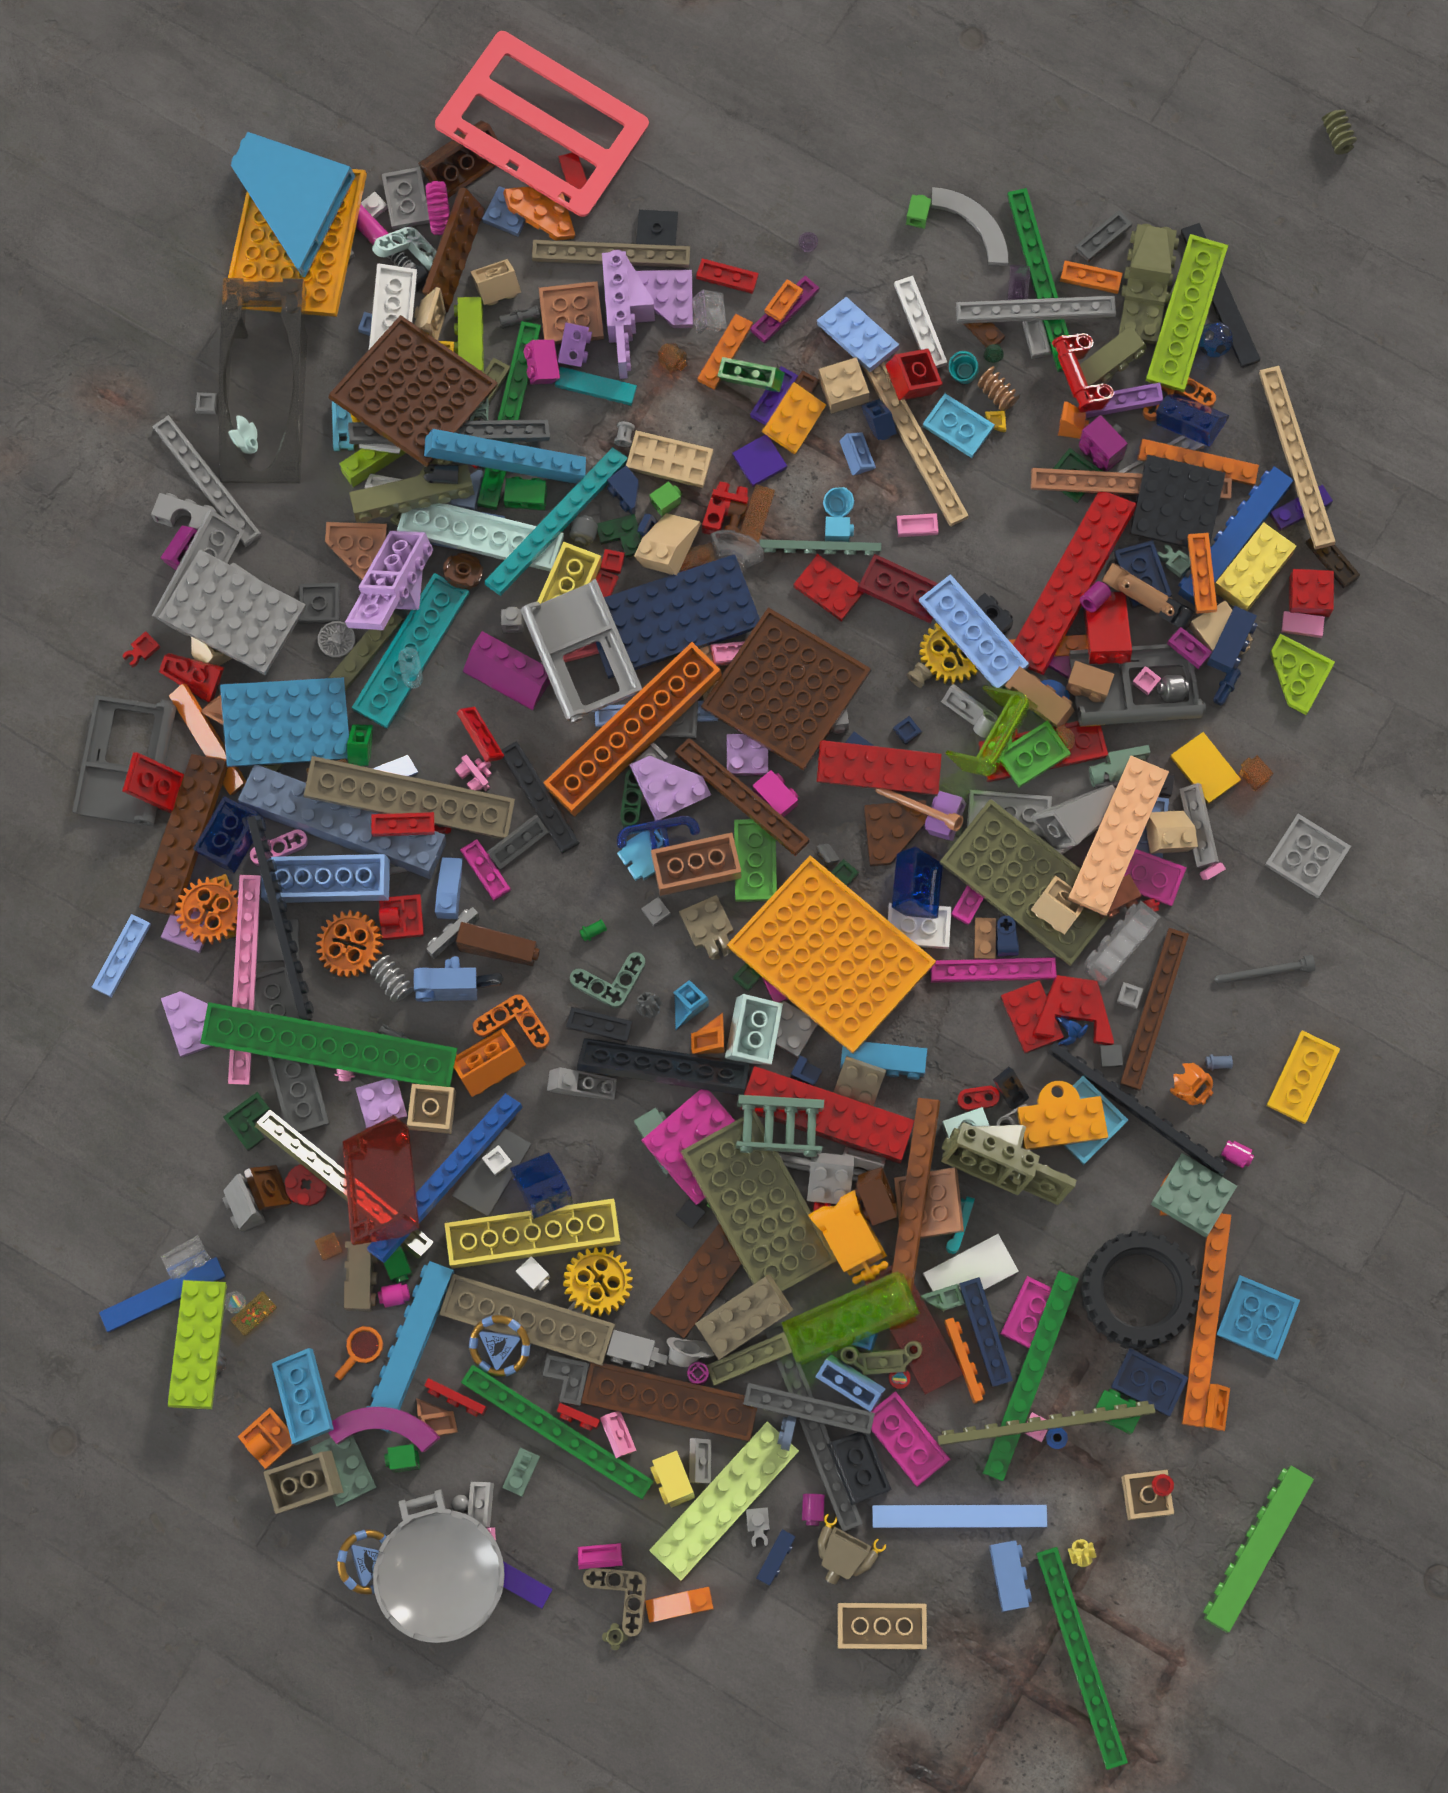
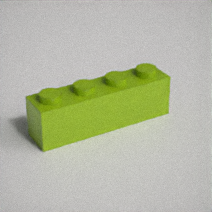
(470, 330)
(366, 462)

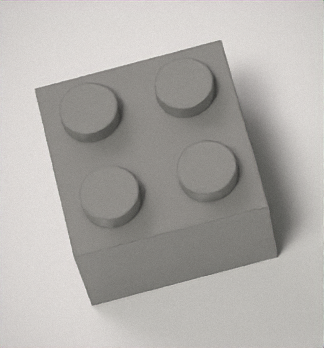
(830, 1177)

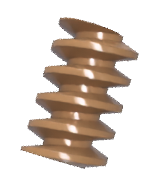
(996, 390)

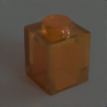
(1255, 772)

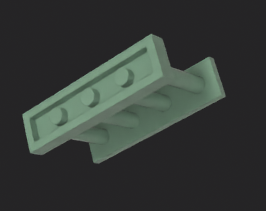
(769, 1106)

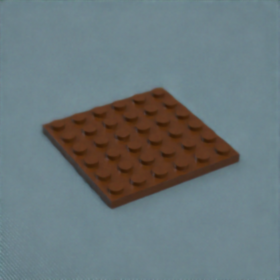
(411, 387)
(786, 688)

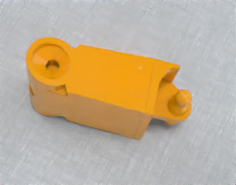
(851, 1237)

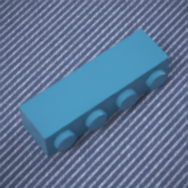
(893, 1058)

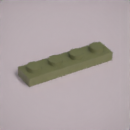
(749, 1359)

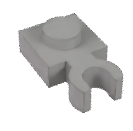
(758, 1522)

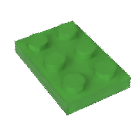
(1034, 754)

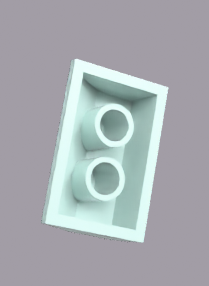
(753, 1030)

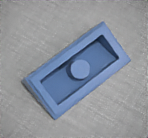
(857, 453)

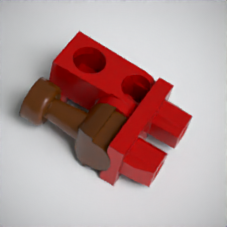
(725, 504)

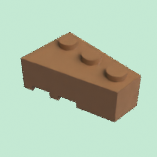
(1041, 698)

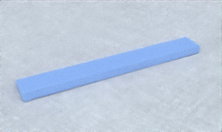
(958, 1516)

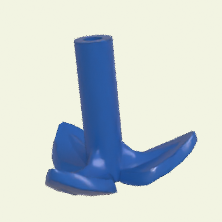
(1074, 1030)

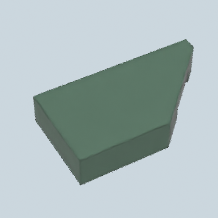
(945, 1298)

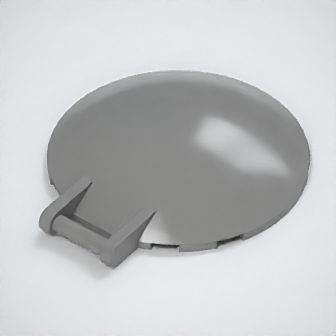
(438, 1573)

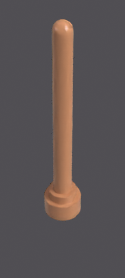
(952, 821)

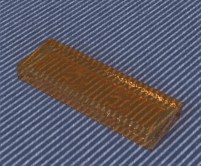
(757, 512)

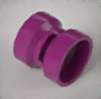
(698, 1377)

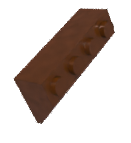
(456, 164)

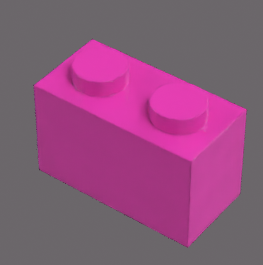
(541, 362)
(775, 793)

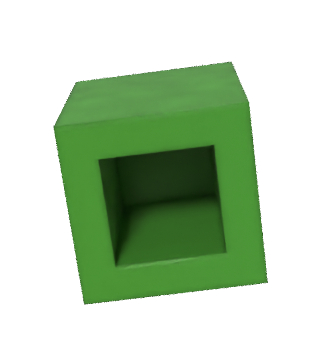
(918, 211)
(665, 498)

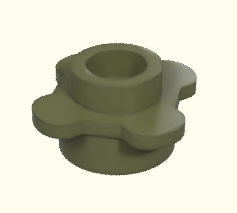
(615, 1630)

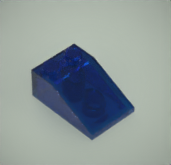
(542, 1185)

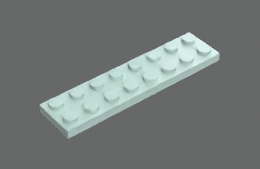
(475, 532)

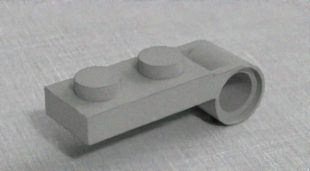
(970, 710)

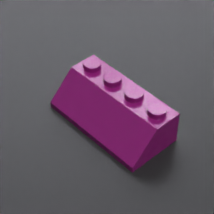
(507, 670)

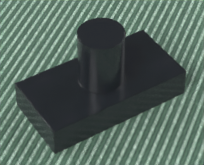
(1011, 1088)

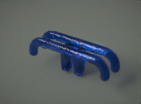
(654, 825)

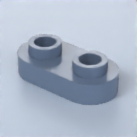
(785, 1437)

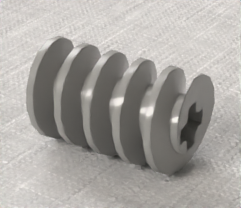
(389, 980)

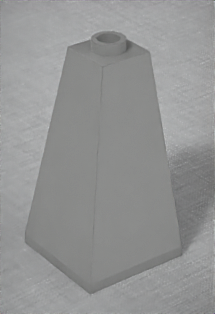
(1074, 819)

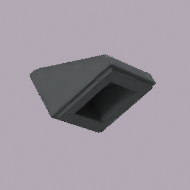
(827, 855)

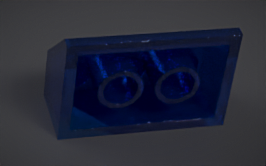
(1190, 418)
(227, 835)
(917, 884)

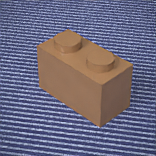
(1089, 682)

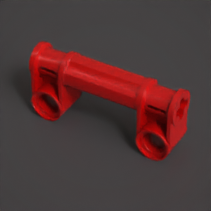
(1070, 350)

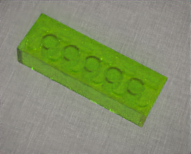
(850, 1318)

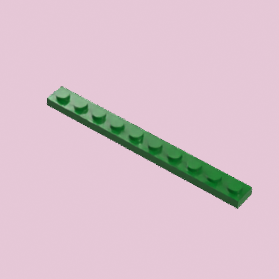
(1037, 260)
(510, 410)
(1032, 1372)
(557, 1432)
(1081, 1658)

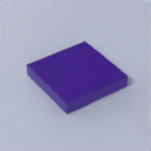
(759, 460)

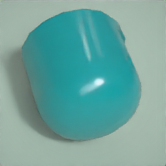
(965, 365)

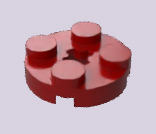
(303, 1196)

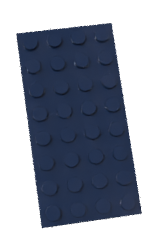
(671, 612)

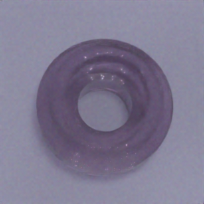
(808, 246)

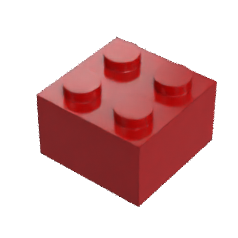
(913, 374)
(1311, 592)

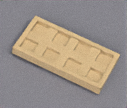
(669, 459)

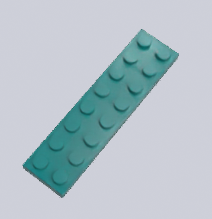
(421, 631)

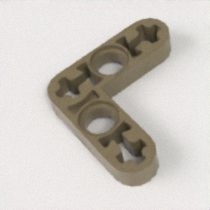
(625, 1585)

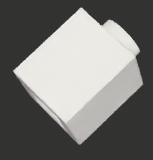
(533, 1274)

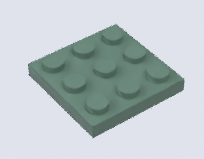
(1194, 1195)

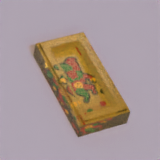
(253, 1313)

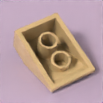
(431, 313)
(667, 544)

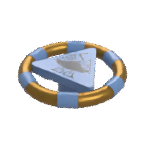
(499, 1346)
(363, 1558)

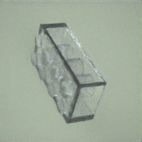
(1118, 947)

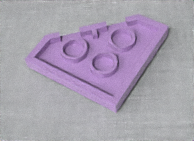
(671, 295)
(668, 786)
(186, 1021)

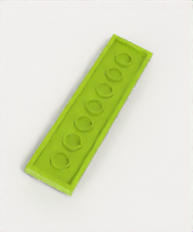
(1186, 313)

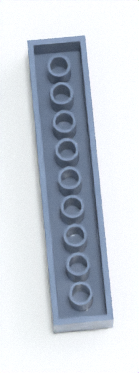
(282, 801)

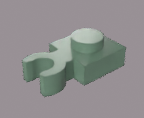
(1176, 562)

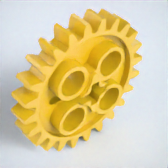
(935, 660)
(614, 1272)

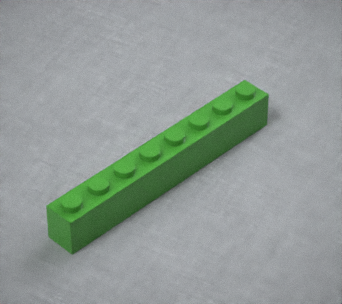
(1258, 1549)

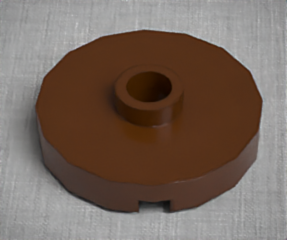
(468, 565)

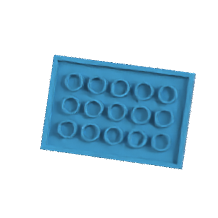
(284, 721)

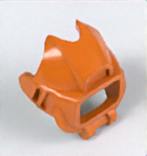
(1188, 1083)

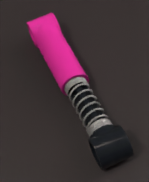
(372, 230)

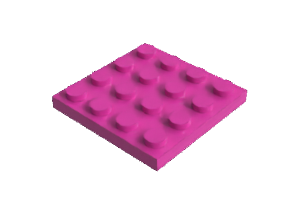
(685, 1126)

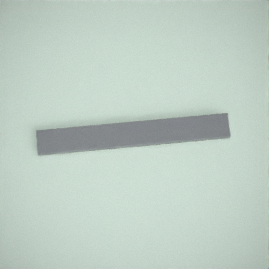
(1035, 309)
(205, 478)

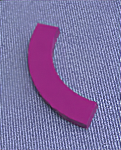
(384, 1418)

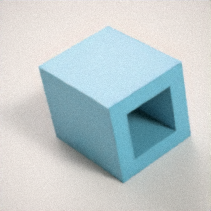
(838, 529)

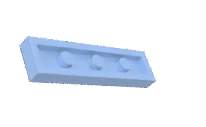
(121, 955)

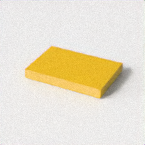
(1205, 765)

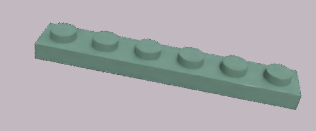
(829, 547)

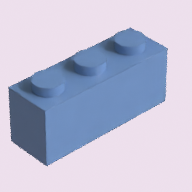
(850, 1383)
(1010, 1576)

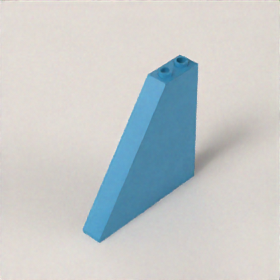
(293, 192)

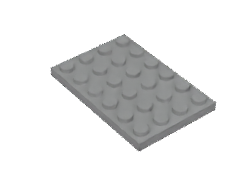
(232, 612)

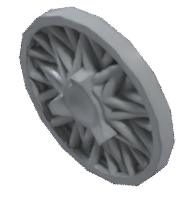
(336, 639)

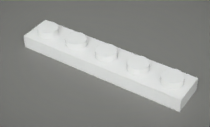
(919, 319)

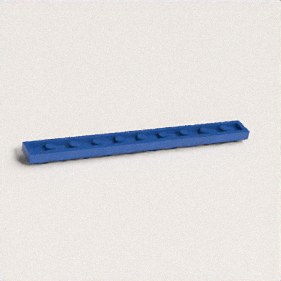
(454, 1167)

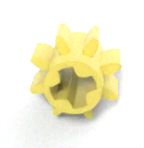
(1082, 1553)

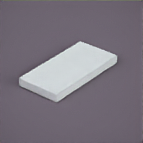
(985, 1260)

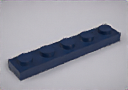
(985, 1332)

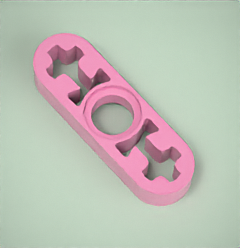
(281, 839)

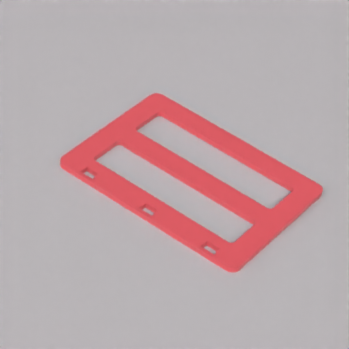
(605, 160)

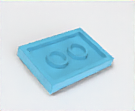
(958, 425)

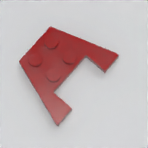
(1075, 1000)

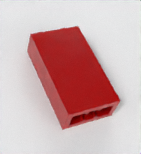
(1109, 631)

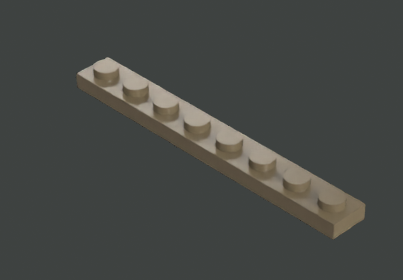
(592, 253)

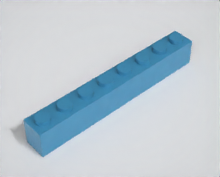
(504, 456)
(412, 1337)

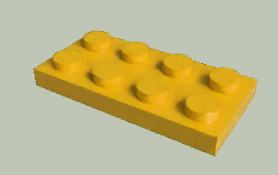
(1303, 1077)

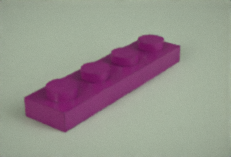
(768, 326)

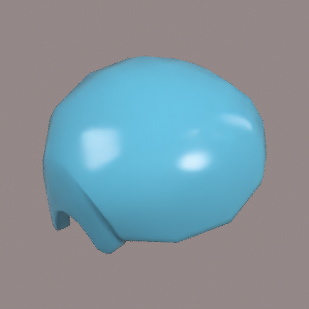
(838, 502)

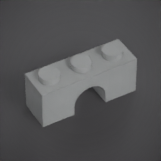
(170, 508)

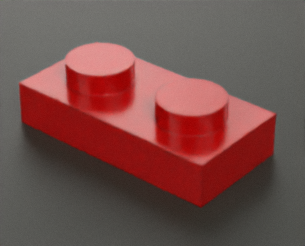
(569, 1414)

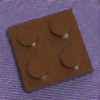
(267, 1187)

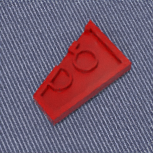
(199, 676)

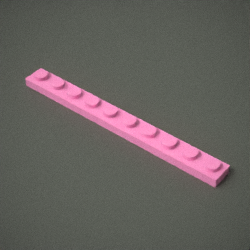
(245, 967)

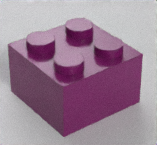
(1102, 444)

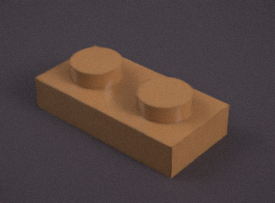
(985, 938)

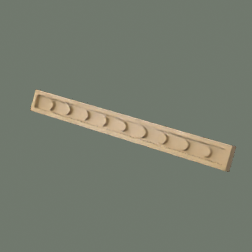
(918, 447)
(1297, 457)

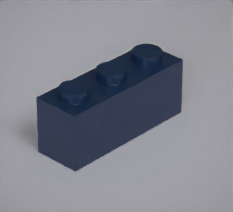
(1233, 640)

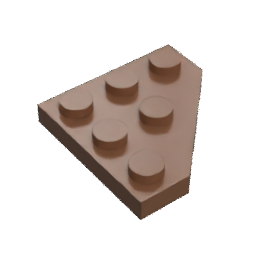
(356, 543)

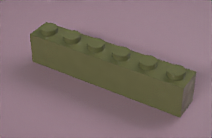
(407, 495)

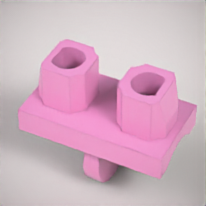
(479, 781)

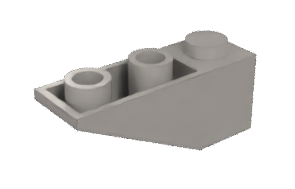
(581, 1084)

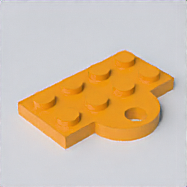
(1062, 1119)

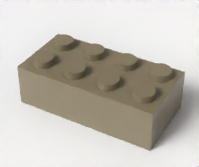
(744, 1316)

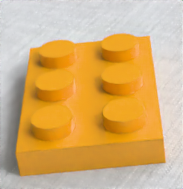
(793, 418)

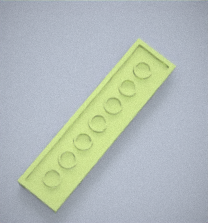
(722, 1502)

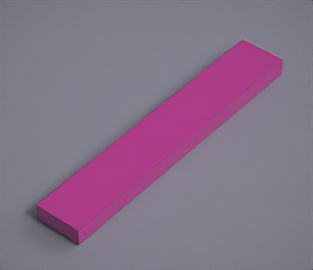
(993, 970)

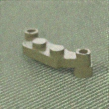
(882, 1361)

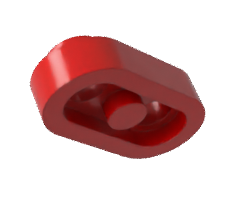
(978, 1099)

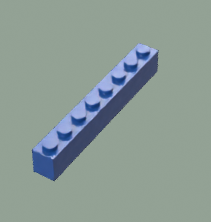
(1243, 526)

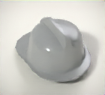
(686, 1352)

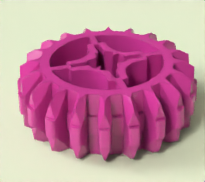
(437, 206)

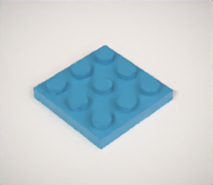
(1257, 1317)

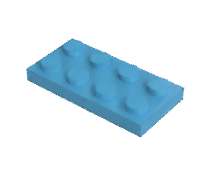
(302, 1396)

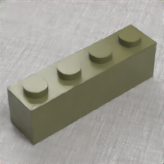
(1113, 357)

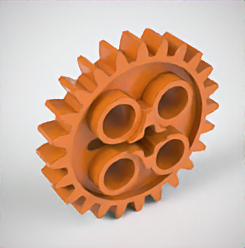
(192, 903)
(343, 961)

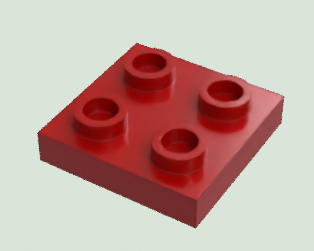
(401, 917)

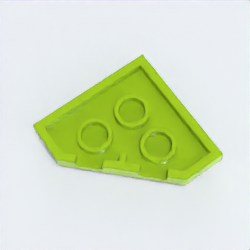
(1299, 672)

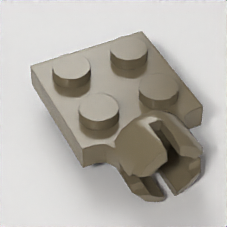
(708, 926)

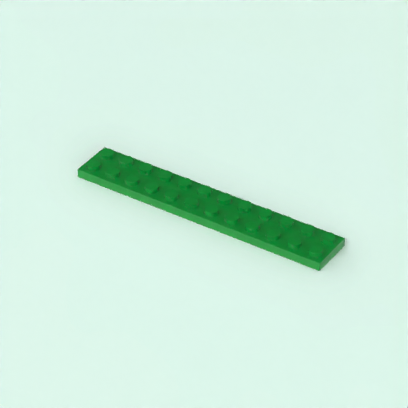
(328, 1045)

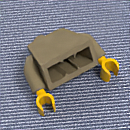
(844, 1553)

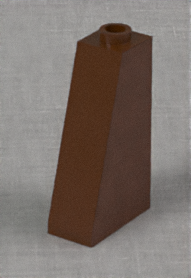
(496, 944)

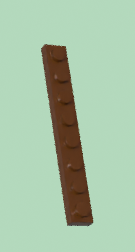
(742, 797)
(1154, 1009)

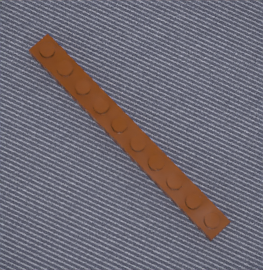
(916, 1188)

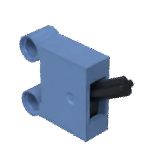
(451, 982)

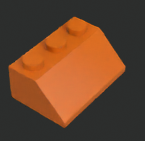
(488, 1062)

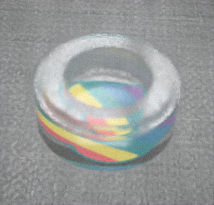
(234, 1301)

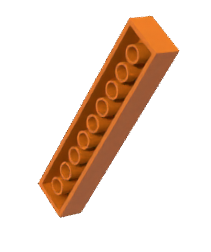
(633, 729)

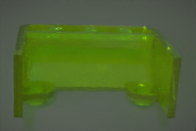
(1001, 735)

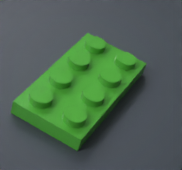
(757, 862)

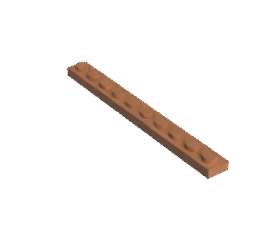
(1096, 482)

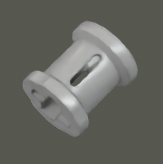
(621, 440)

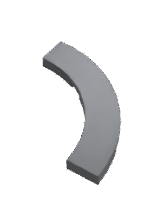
(978, 218)

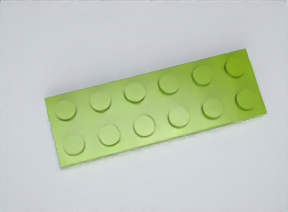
(197, 1345)

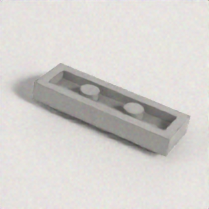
(450, 933)

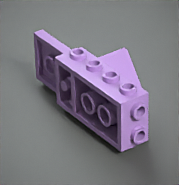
(625, 304)
(391, 580)

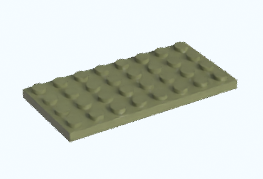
(1012, 870)
(758, 1206)

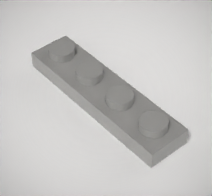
(1196, 810)

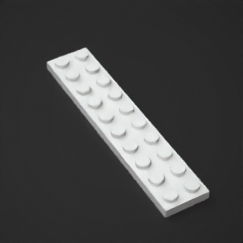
(392, 297)

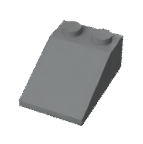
(242, 1204)

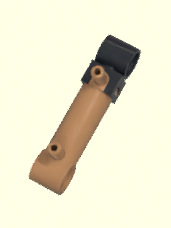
(1149, 596)

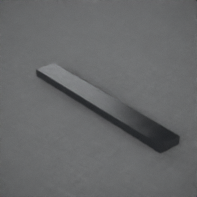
(1228, 311)

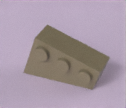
(360, 1278)

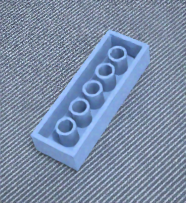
(332, 878)

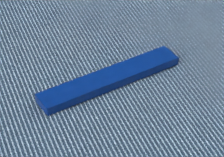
(158, 1296)

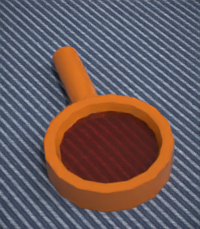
(363, 1346)

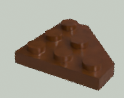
(890, 830)

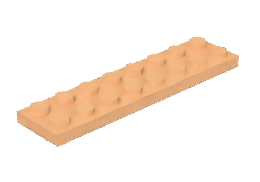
(1118, 835)

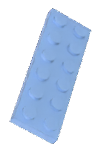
(973, 631)

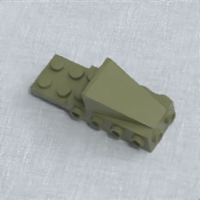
(1148, 280)
(997, 1154)

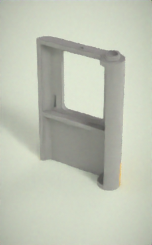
(568, 625)

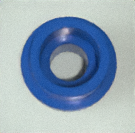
(1056, 1445)

